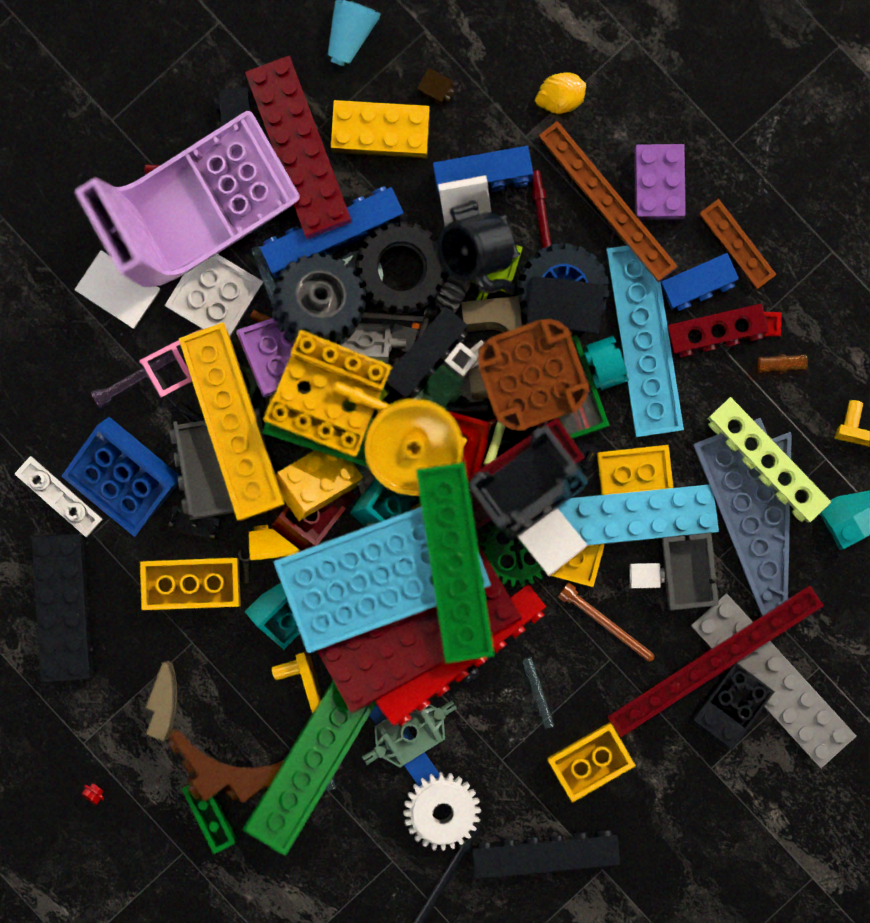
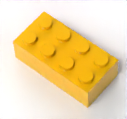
(380, 129)
(190, 583)

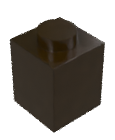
(436, 87)

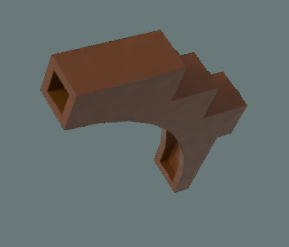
(211, 776)

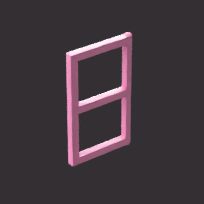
(172, 347)

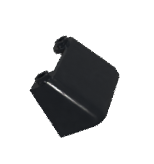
(529, 485)

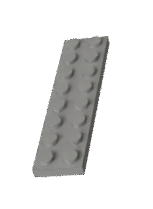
(794, 702)

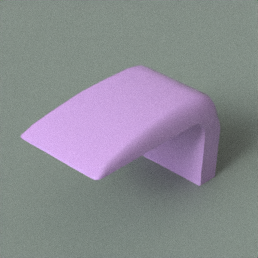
(191, 203)

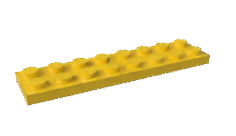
(231, 421)

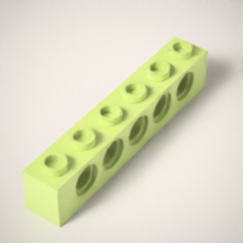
(815, 500)

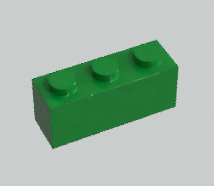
(212, 821)

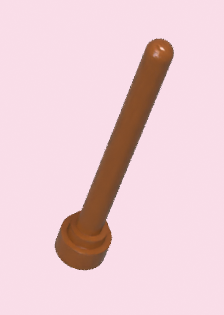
(570, 595)

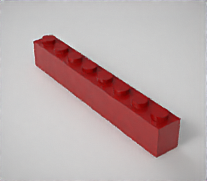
(416, 694)

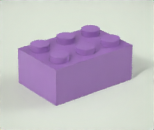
(659, 182)

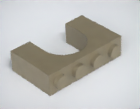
(490, 314)

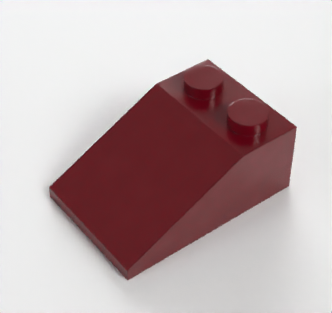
(314, 527)

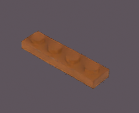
(737, 244)

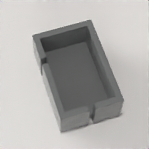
(688, 571)

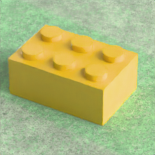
(316, 482)
(591, 762)

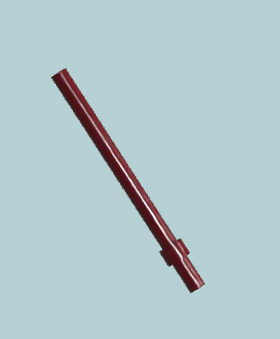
(538, 196)

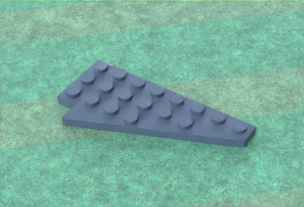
(752, 514)

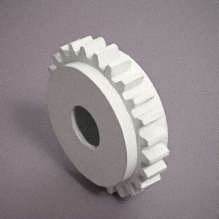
(448, 829)

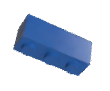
(699, 282)

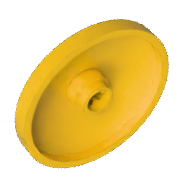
(409, 438)

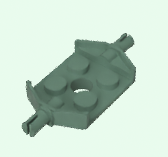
(398, 750)

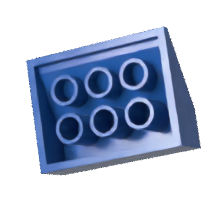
(121, 476)

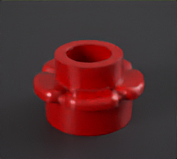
(93, 793)

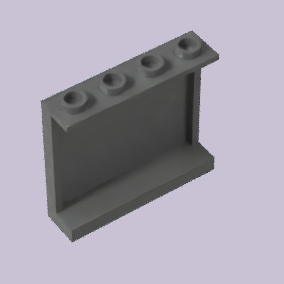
(201, 471)

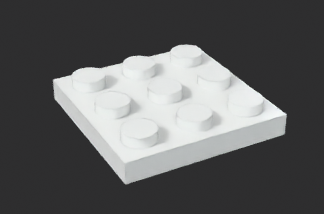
(214, 294)

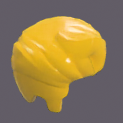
(561, 93)

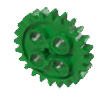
(496, 552)

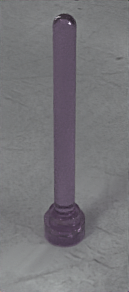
(104, 395)

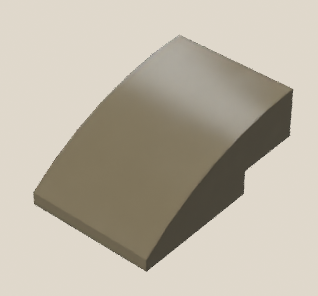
(164, 702)

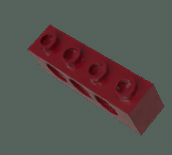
(752, 315)

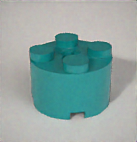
(606, 363)

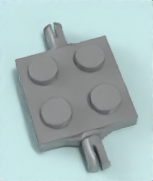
(373, 341)

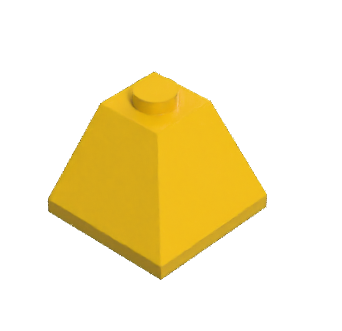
(269, 544)

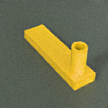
(850, 431)
(304, 666)

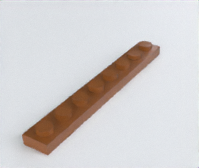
(607, 201)

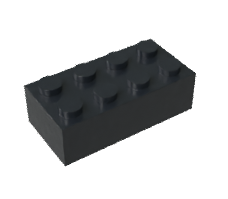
(425, 355)

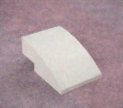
(115, 292)

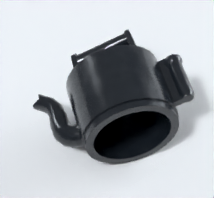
(477, 247)

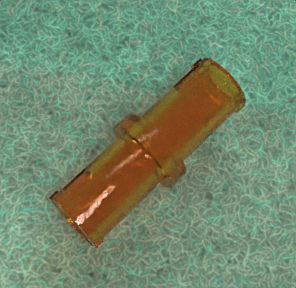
(782, 363)

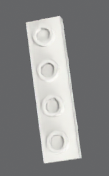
(58, 496)

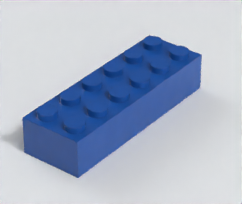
(365, 216)

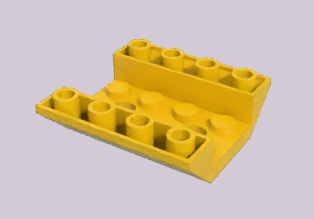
(320, 412)

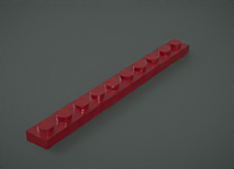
(715, 661)

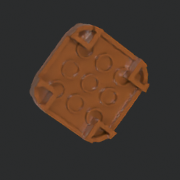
(532, 374)

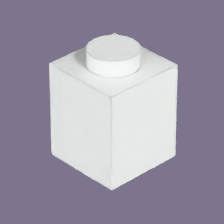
(646, 575)

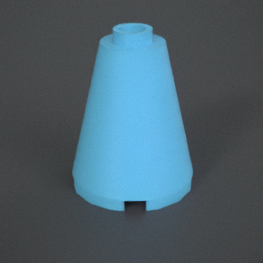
(349, 30)

